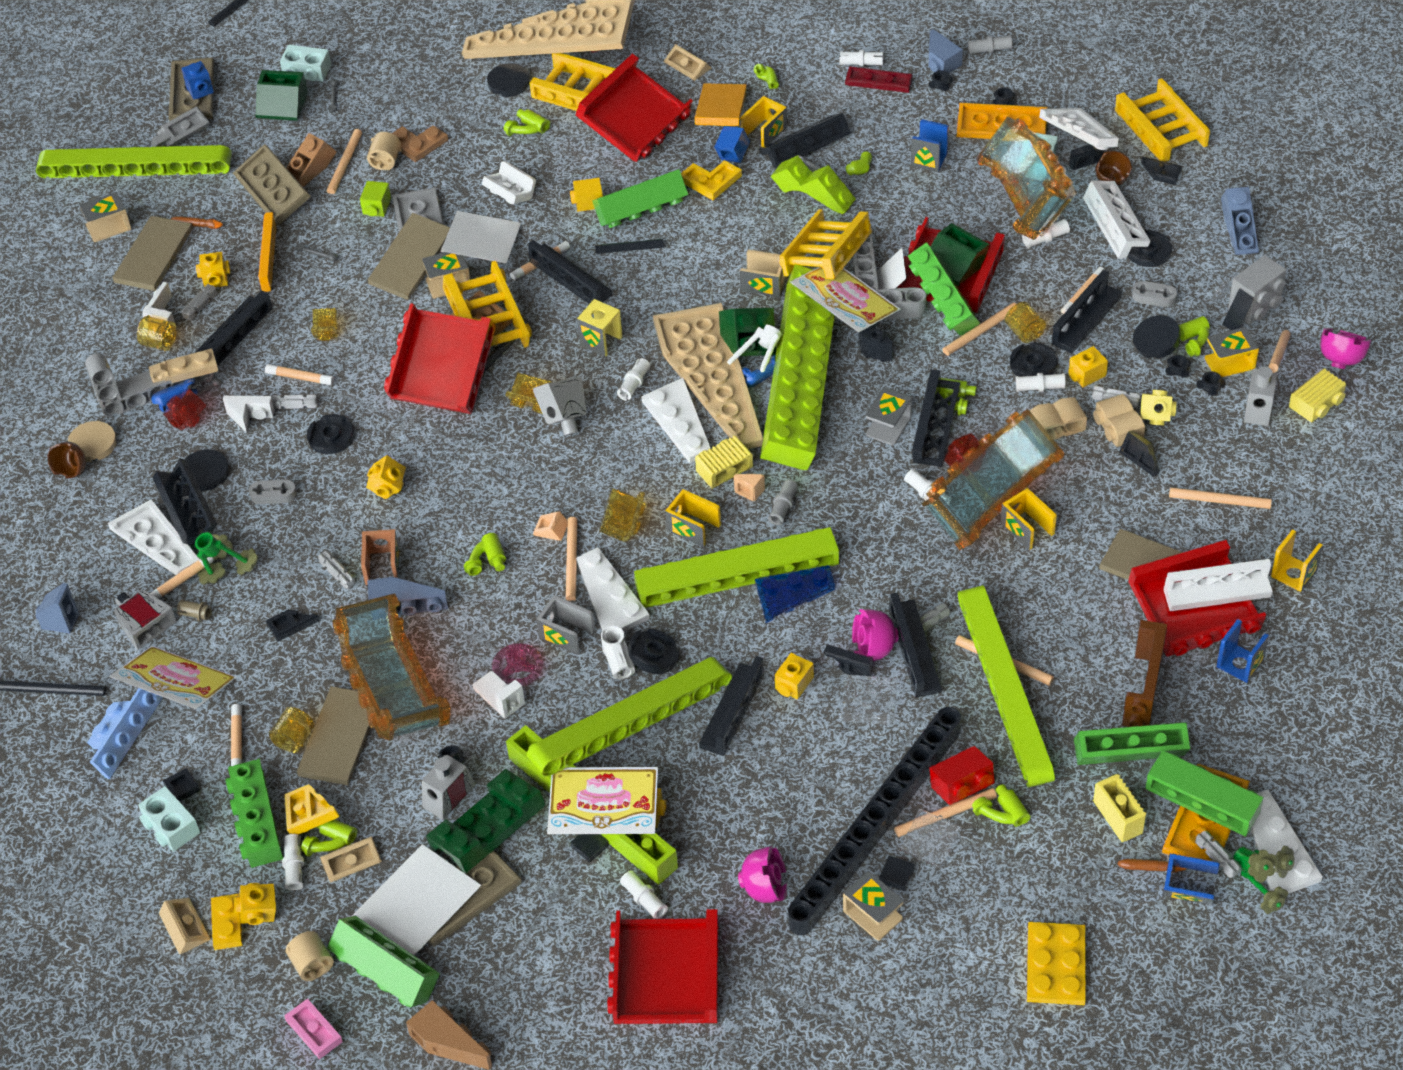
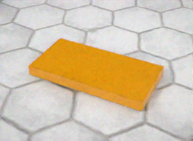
(720, 104)
(985, 119)
(1190, 824)

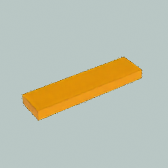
(267, 252)

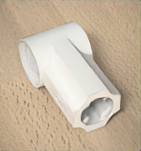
(617, 652)

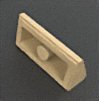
(686, 63)
(350, 859)
(183, 924)

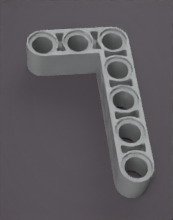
(910, 300)
(125, 394)

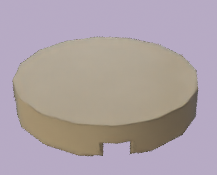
(95, 439)

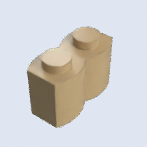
(1061, 418)
(1118, 419)

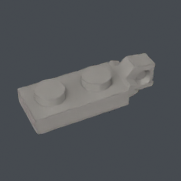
(181, 128)

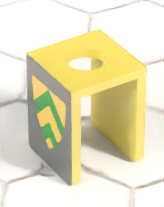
(593, 330)

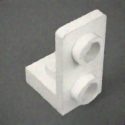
(158, 303)
(499, 695)

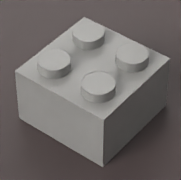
(1262, 281)

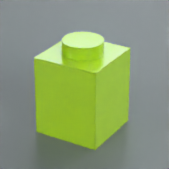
(375, 198)

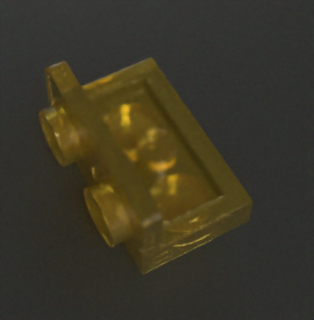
(522, 392)
(622, 515)

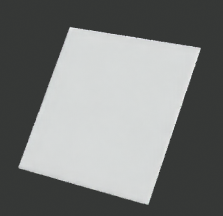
(892, 272)

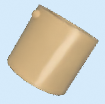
(384, 151)
(309, 955)

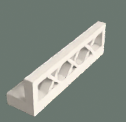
(1109, 217)
(1218, 586)

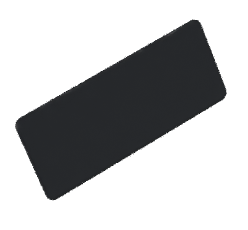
(1238, 310)

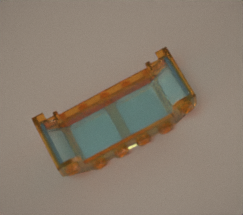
(1029, 176)
(991, 476)
(386, 669)

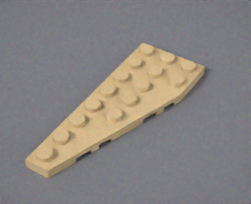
(575, 29)
(700, 356)

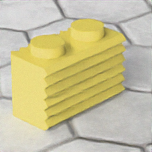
(1318, 395)
(723, 461)
(1119, 808)

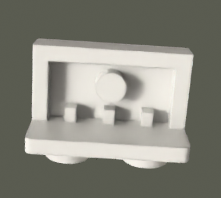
(511, 183)

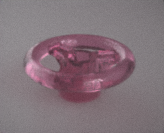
(517, 662)

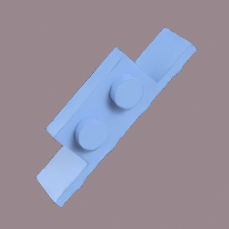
(120, 729)

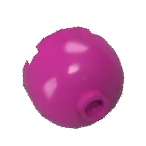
(1343, 348)
(874, 634)
(762, 871)

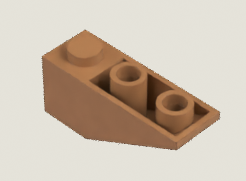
(310, 159)
(442, 1036)

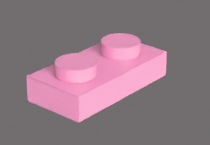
(313, 1028)

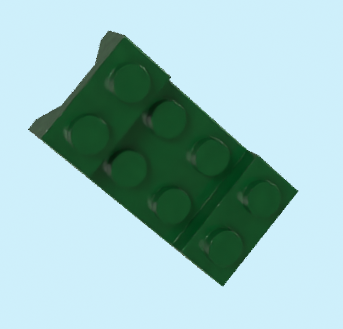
(487, 822)

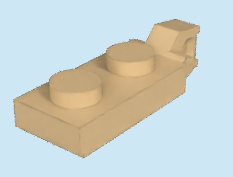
(184, 367)

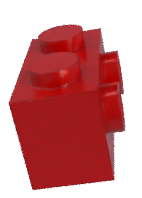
(962, 775)

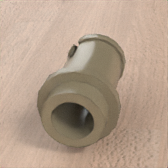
(200, 611)

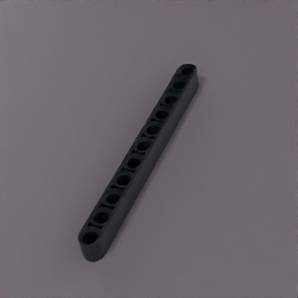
(942, 729)

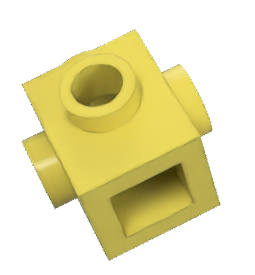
(1150, 400)

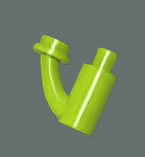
(534, 122)
(1194, 328)
(965, 389)
(492, 547)
(1014, 810)
(338, 831)

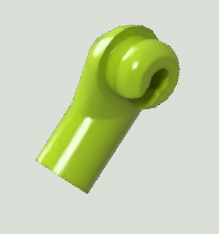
(767, 74)
(859, 166)

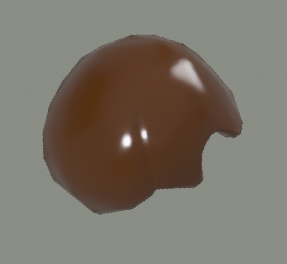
(1113, 165)
(66, 459)

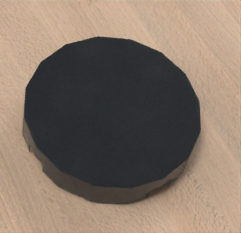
(508, 79)
(1155, 254)
(1156, 336)
(1033, 359)
(331, 441)
(208, 468)
(653, 651)

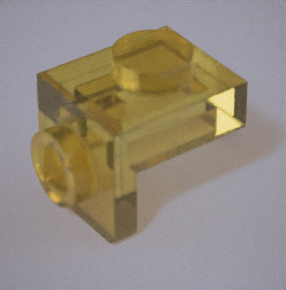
(324, 324)

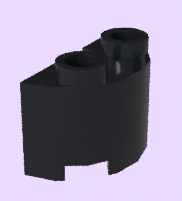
(875, 343)

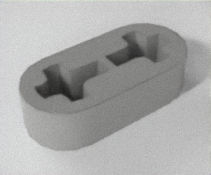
(1154, 294)
(272, 491)

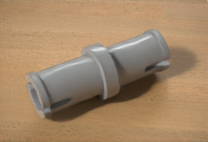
(990, 44)
(783, 502)

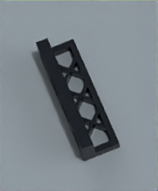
(807, 139)
(567, 273)
(1085, 313)
(237, 326)
(927, 416)
(183, 507)
(914, 647)
(732, 707)

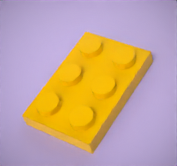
(1056, 963)

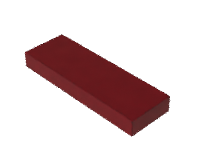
(878, 79)

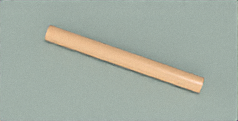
(344, 161)
(977, 331)
(1279, 351)
(1220, 498)
(571, 559)
(1019, 666)
(950, 810)

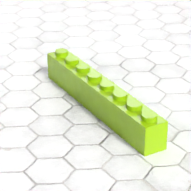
(735, 567)
(645, 851)

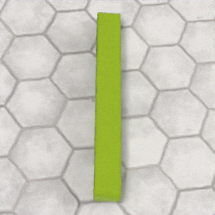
(134, 160)
(1006, 687)
(628, 716)

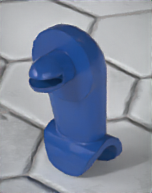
(756, 377)
(163, 396)

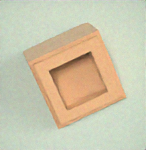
(749, 485)
(551, 526)

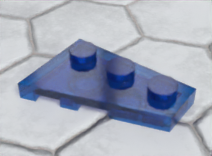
(787, 590)

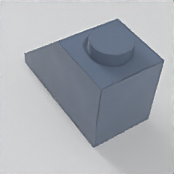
(943, 53)
(58, 610)

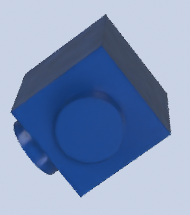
(197, 75)
(732, 144)

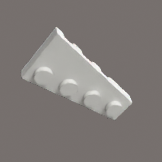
(1081, 125)
(678, 418)
(155, 536)
(609, 593)
(1271, 833)

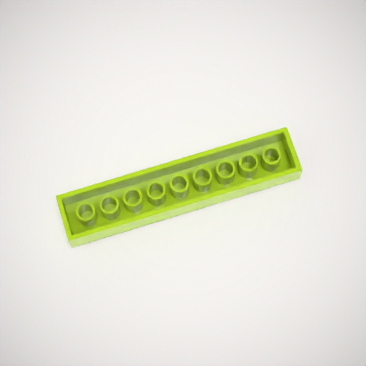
(798, 379)

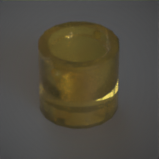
(1025, 322)
(156, 333)
(291, 730)

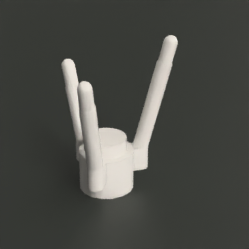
(768, 339)

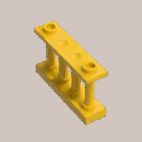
(565, 95)
(1151, 134)
(834, 256)
(462, 308)

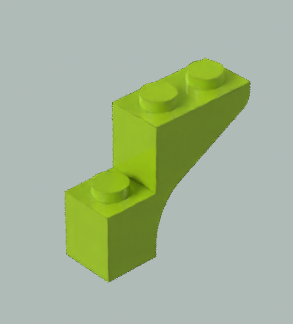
(820, 184)

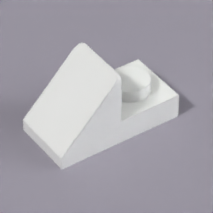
(246, 407)

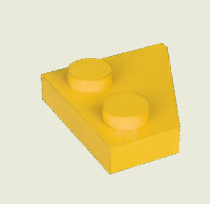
(307, 810)

